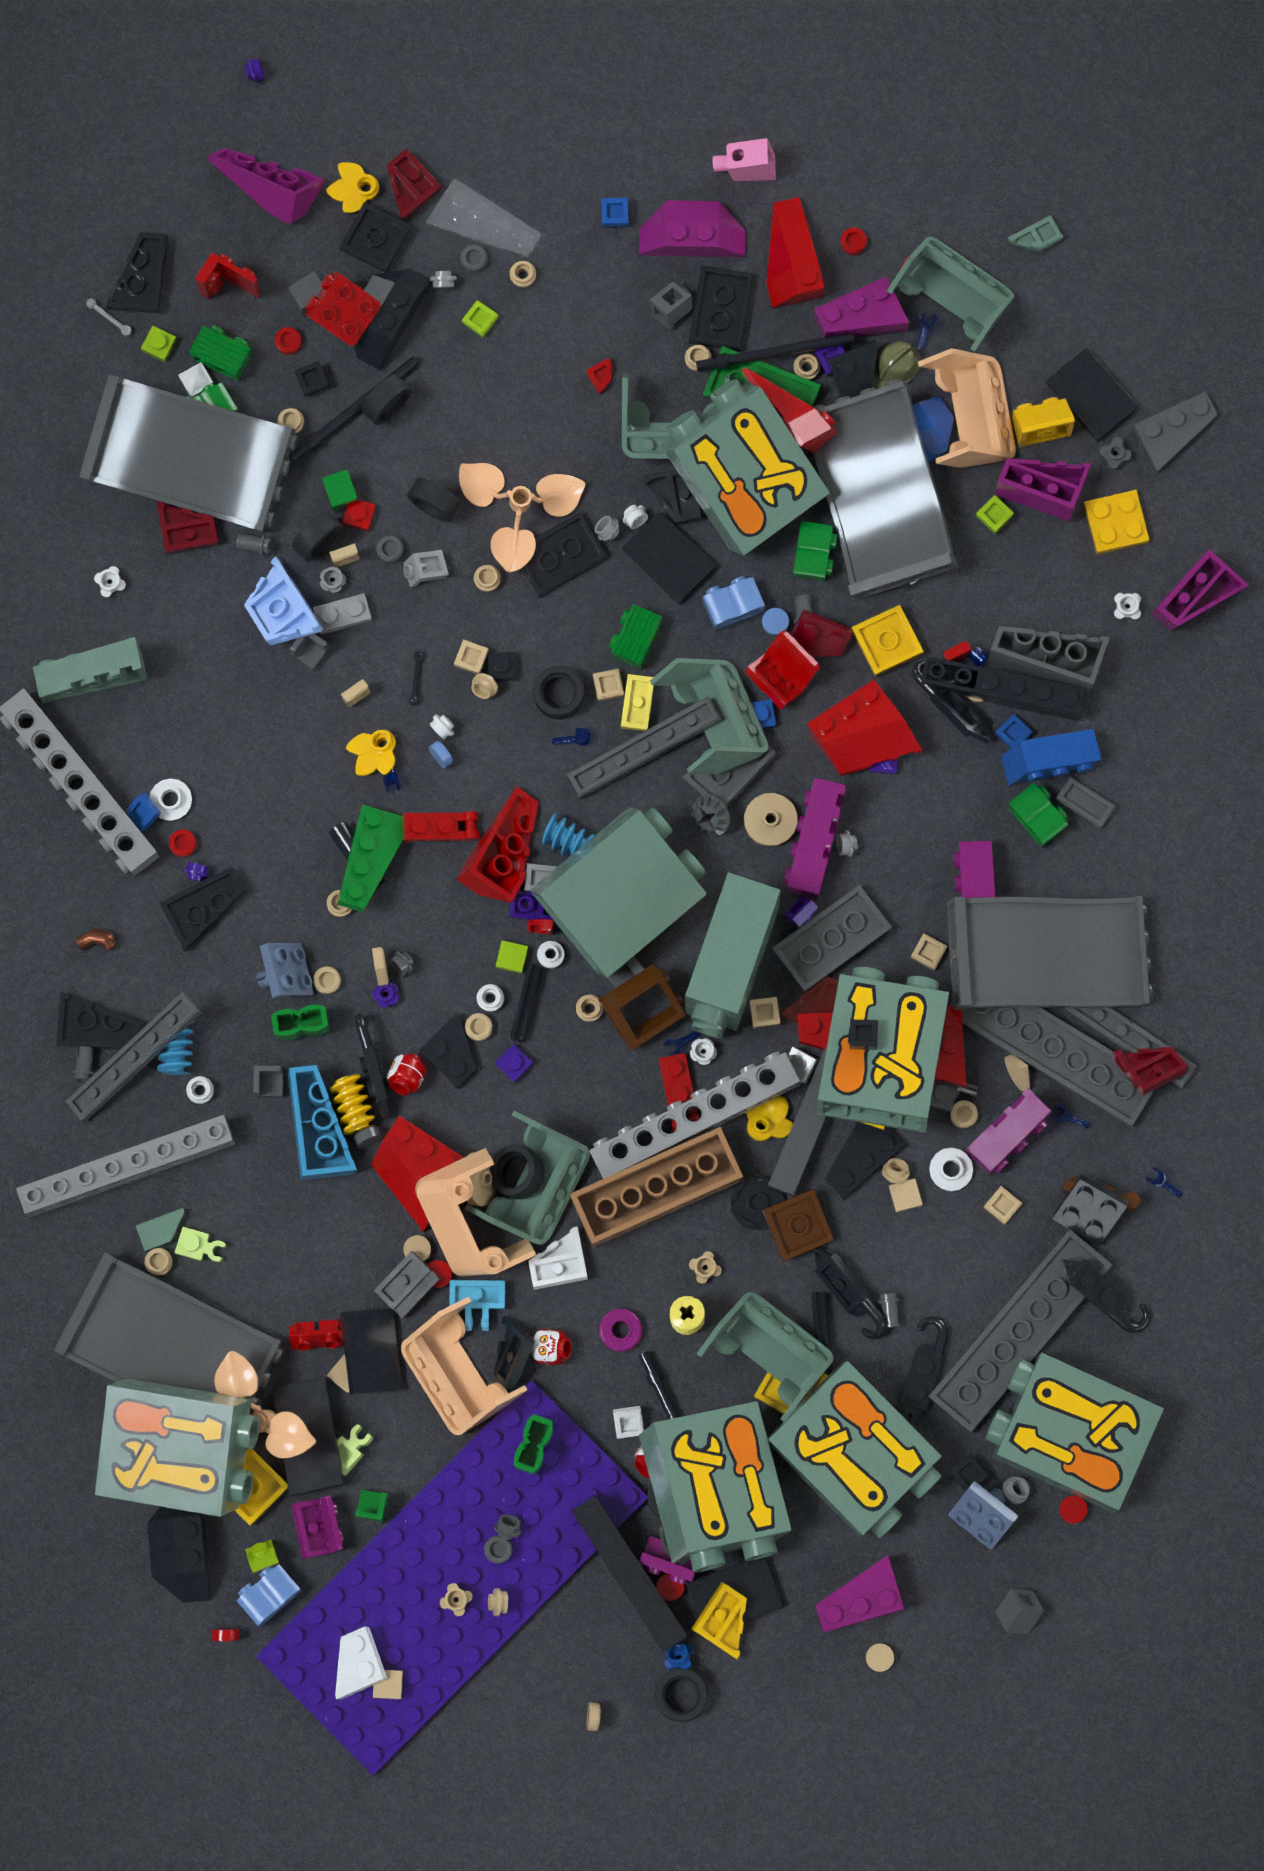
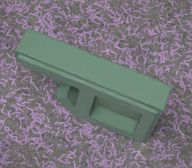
(1037, 236)
(159, 1230)

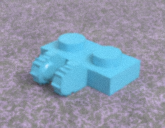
(483, 1296)

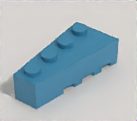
(318, 1136)

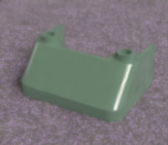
(956, 286)
(639, 435)
(739, 733)
(540, 1213)
(774, 1345)

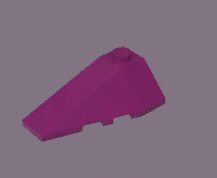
(274, 189)

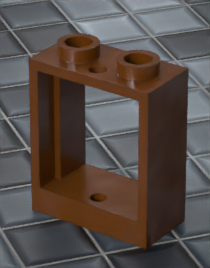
(630, 990)

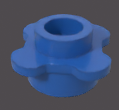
(679, 1650)

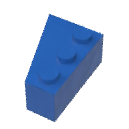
(1050, 757)

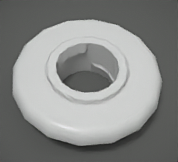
(184, 799)
(944, 1181)

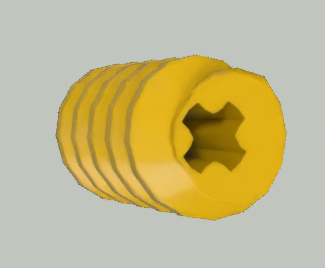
(352, 1104)

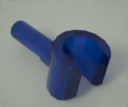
(924, 329)
(977, 656)
(581, 738)
(391, 778)
(681, 1042)
(1069, 1117)
(1161, 1181)

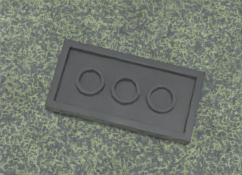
(832, 938)

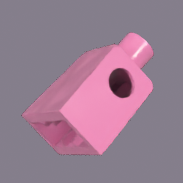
(747, 161)

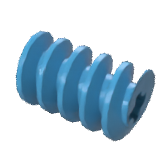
(563, 836)
(175, 1054)

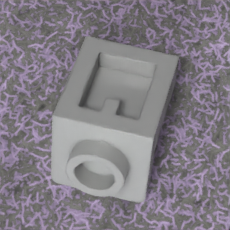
(425, 567)

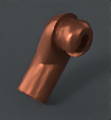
(96, 936)

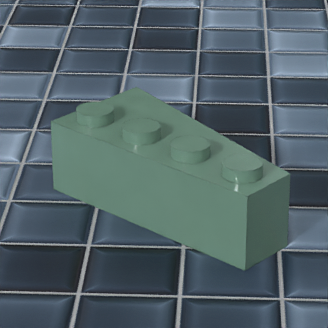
(90, 671)

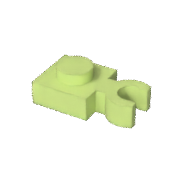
(195, 1244)
(350, 1448)

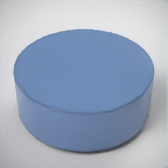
(775, 621)
(440, 754)

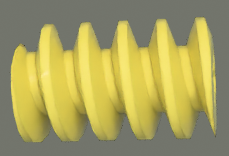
(687, 1304)

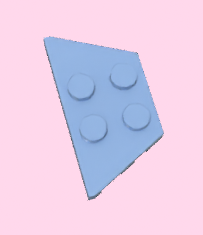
(280, 607)

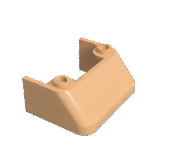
(978, 407)
(439, 1197)
(450, 1375)

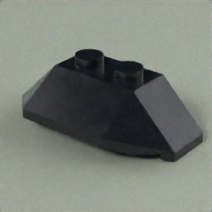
(399, 296)
(179, 1553)

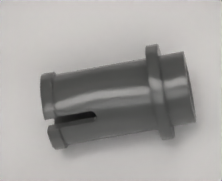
(254, 543)
(802, 602)
(83, 1064)
(890, 1309)

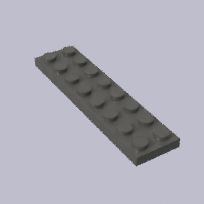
(1060, 1055)
(1014, 1335)

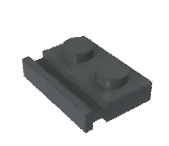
(407, 1284)

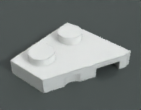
(559, 1263)
(358, 1663)

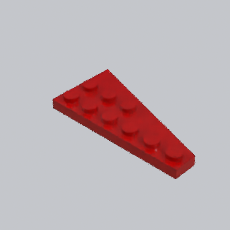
(815, 1030)

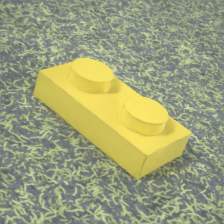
(637, 703)

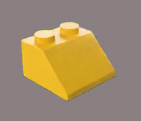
(1042, 421)

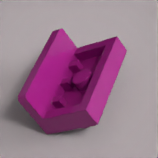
(317, 1527)
(656, 1560)

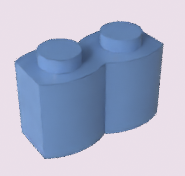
(733, 602)
(268, 1594)

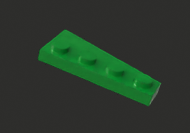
(795, 385)
(371, 851)

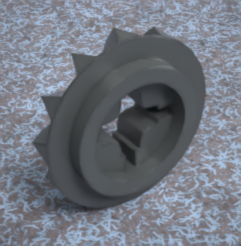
(710, 804)

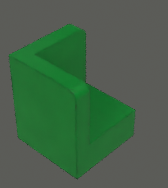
(339, 489)
(372, 1506)

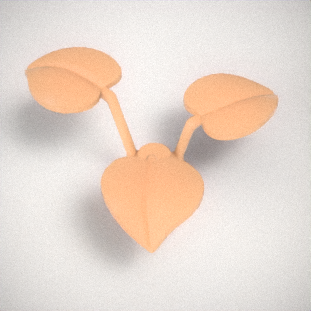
(516, 547)
(286, 1430)

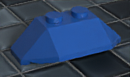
(934, 426)

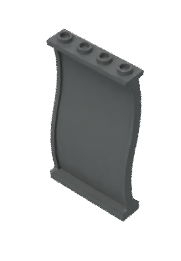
(188, 453)
(883, 492)
(1048, 952)
(157, 1333)

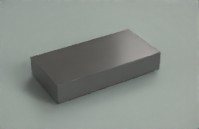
(1085, 803)

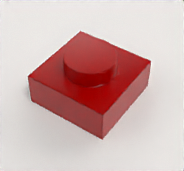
(359, 515)

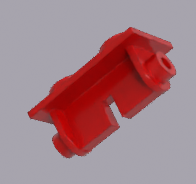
(304, 1336)

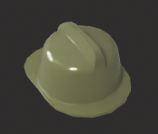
(896, 362)

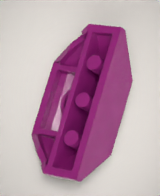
(692, 230)

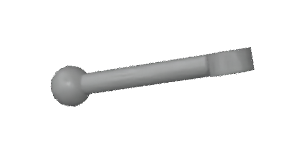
(125, 329)

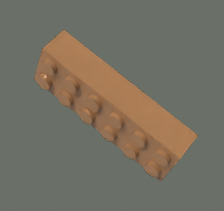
(656, 1187)

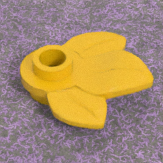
(349, 187)
(371, 755)
(772, 1116)

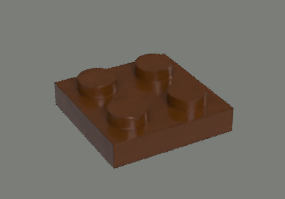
(797, 1224)

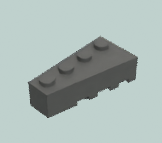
(1050, 655)

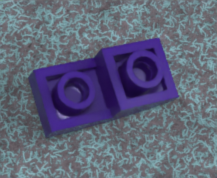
(526, 907)

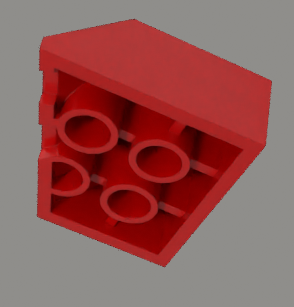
(862, 731)
(406, 1158)

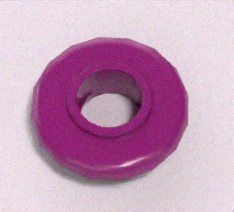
(606, 1330)

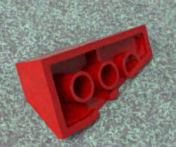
(792, 260)
(805, 423)
(500, 857)

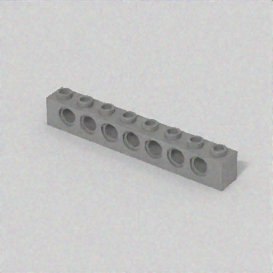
(22, 707)
(785, 1080)
(125, 1166)

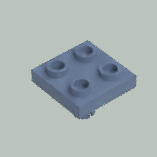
(285, 971)
(983, 1514)

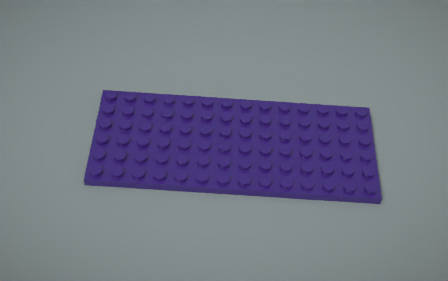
(439, 1542)

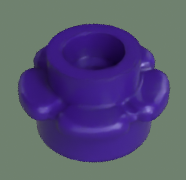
(254, 70)
(196, 872)
(383, 1001)

